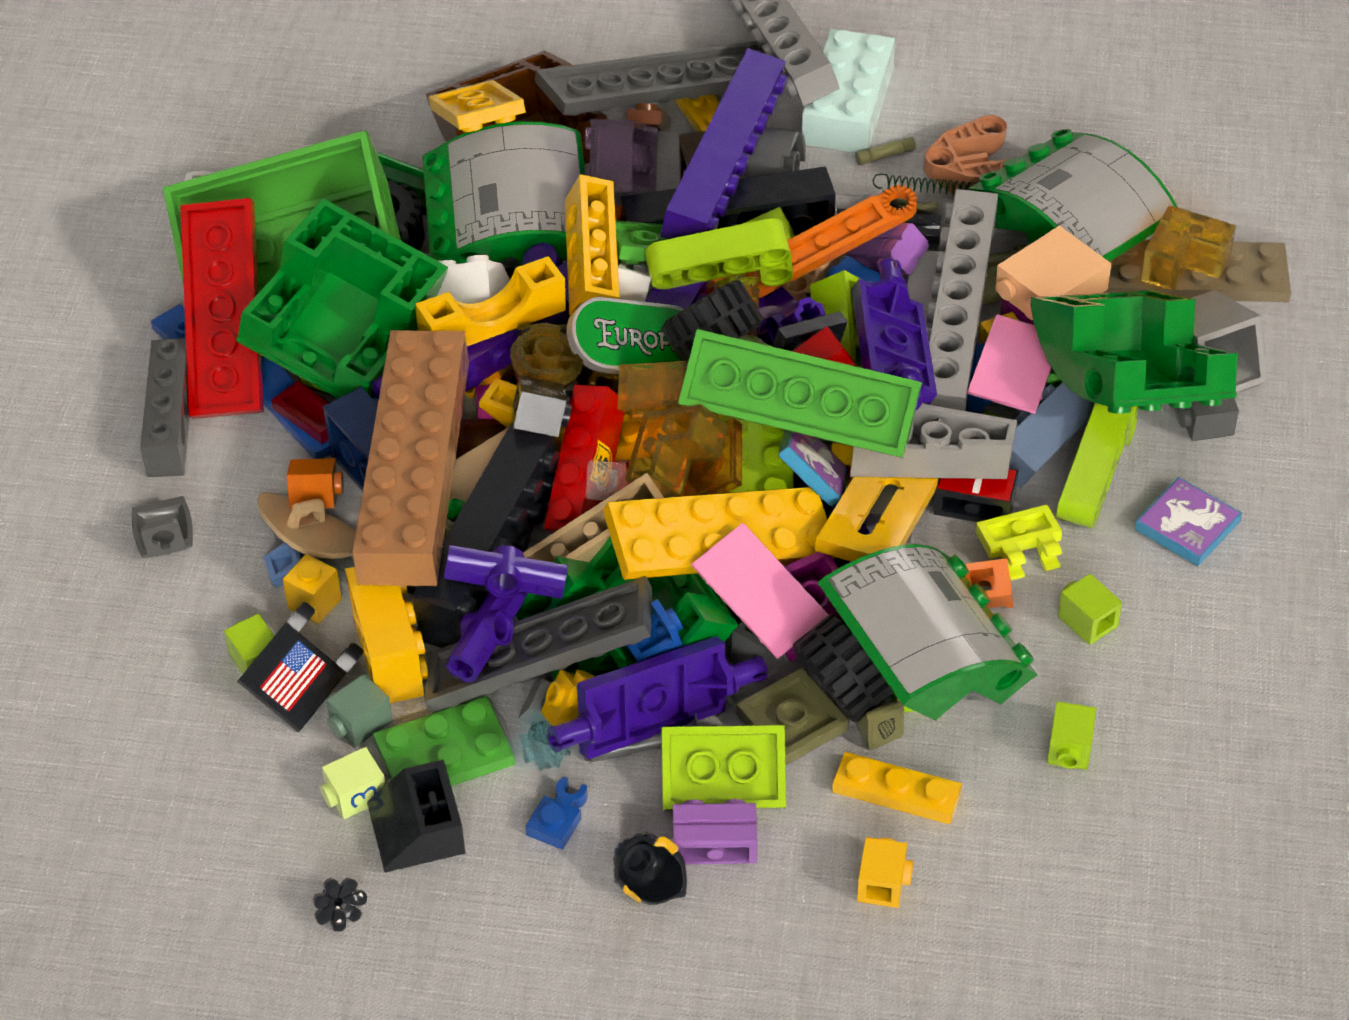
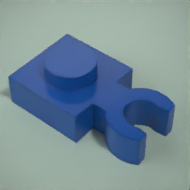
(558, 817)

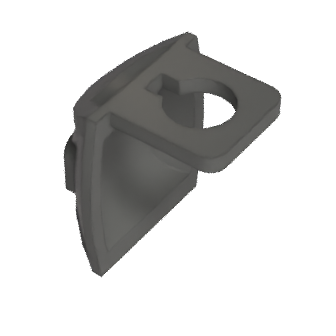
(162, 527)

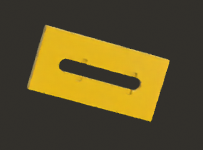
(840, 533)

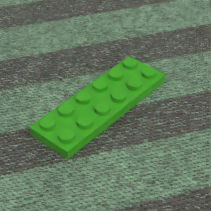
(800, 393)

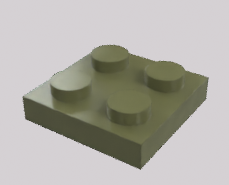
(800, 706)

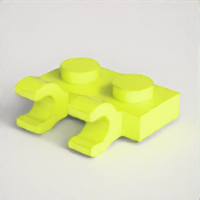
(1021, 531)

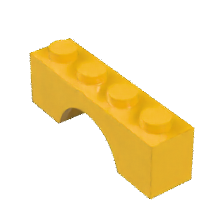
(530, 295)

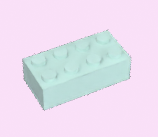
(863, 72)

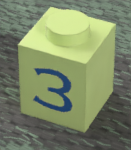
(351, 782)

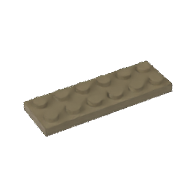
(1252, 274)

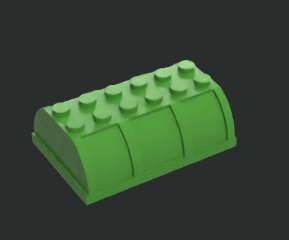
(289, 188)

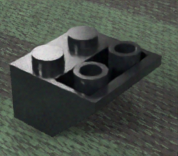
(416, 818)

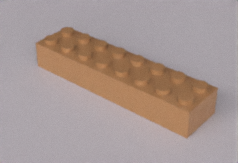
(411, 459)

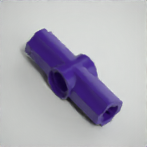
(800, 311)
(505, 572)
(482, 633)

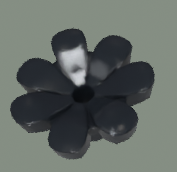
(339, 903)

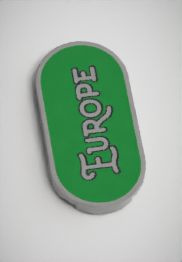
(620, 333)

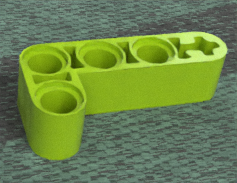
(722, 254)
(1095, 465)

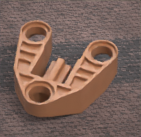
(965, 151)

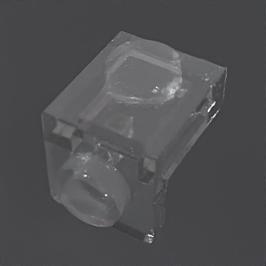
(605, 479)

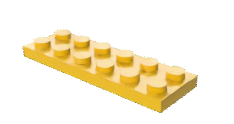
(673, 532)

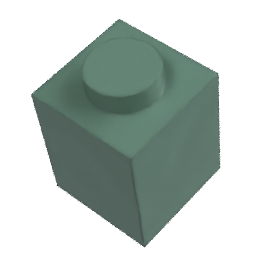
(358, 711)

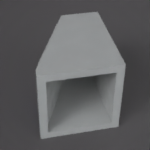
(1233, 328)

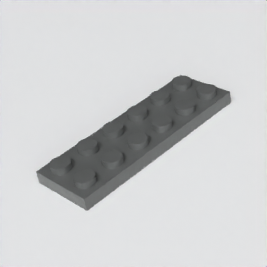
(550, 643)

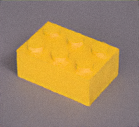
(388, 639)

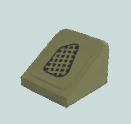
(882, 725)

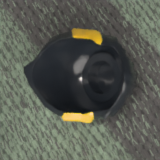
(650, 869)

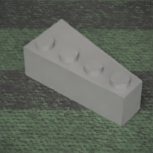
(946, 446)

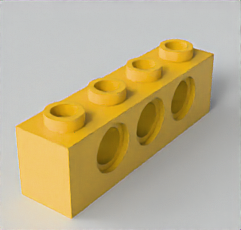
(591, 241)

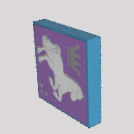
(814, 465)
(1188, 521)

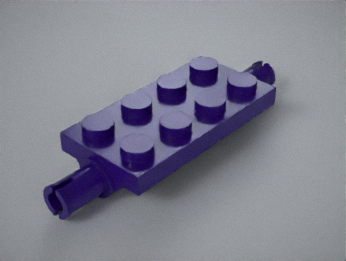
(893, 329)
(651, 695)

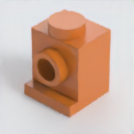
(997, 577)

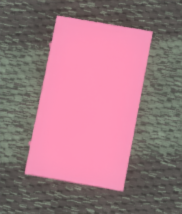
(1011, 366)
(759, 590)

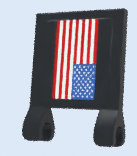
(294, 674)

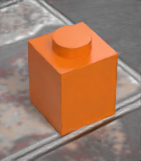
(314, 479)

